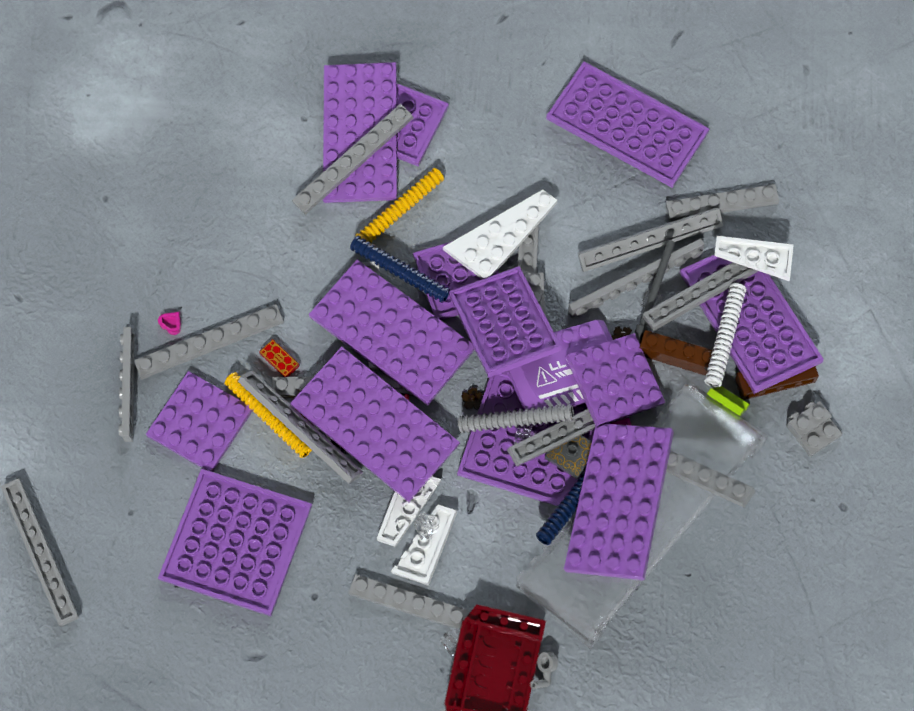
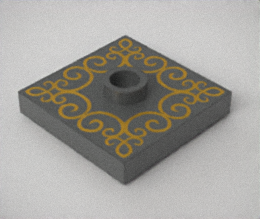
(571, 456)

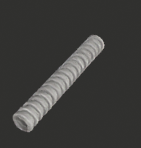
(515, 418)

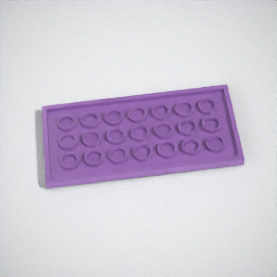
(353, 105)
(628, 124)
(392, 332)
(768, 336)
(375, 424)
(619, 501)

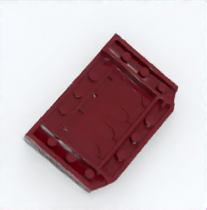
(494, 661)

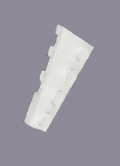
(759, 255)
(402, 514)
(423, 556)

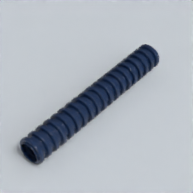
(399, 269)
(561, 514)

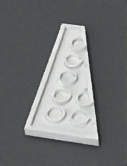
(496, 240)

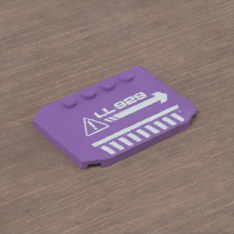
(550, 378)

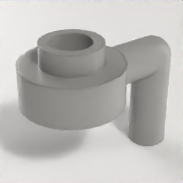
(547, 663)

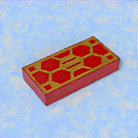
(279, 358)

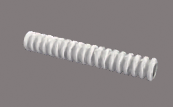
(725, 335)

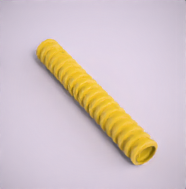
(399, 207)
(271, 420)

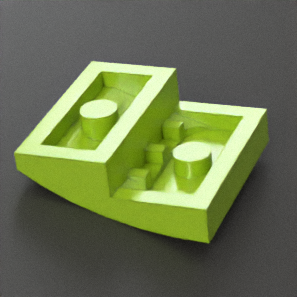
(729, 400)

